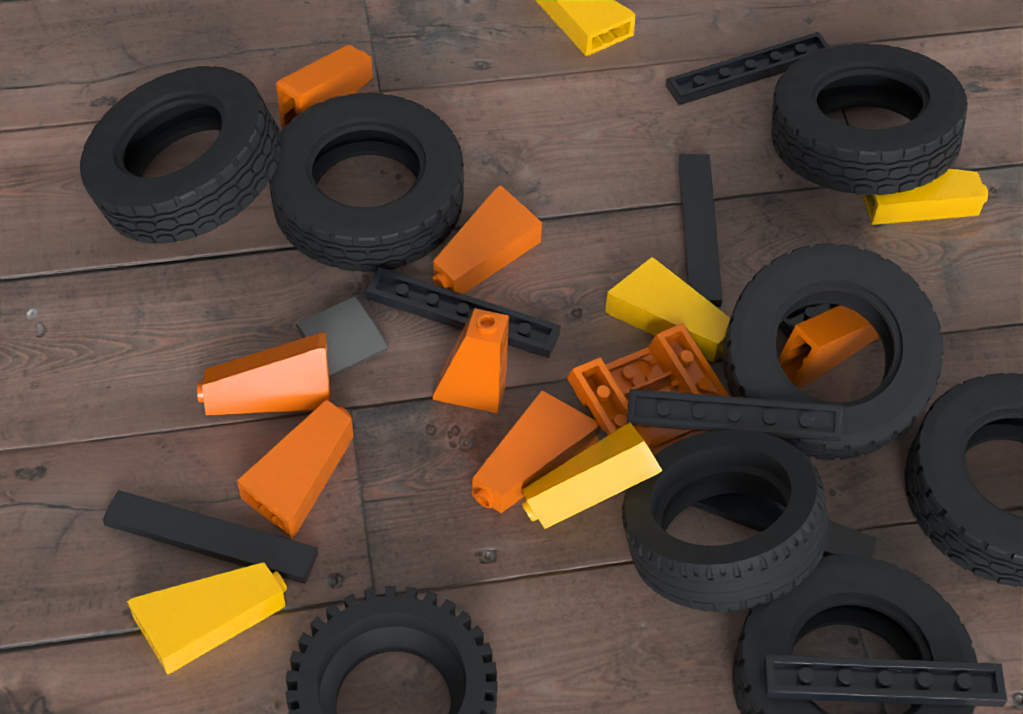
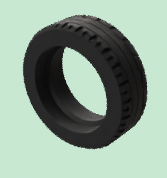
(735, 573)

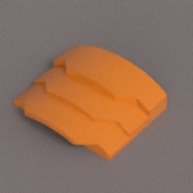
(666, 365)

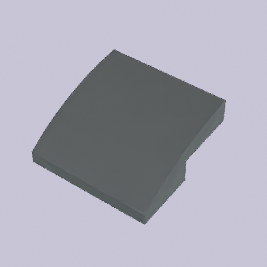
(349, 334)

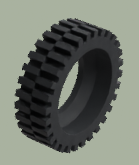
(392, 626)

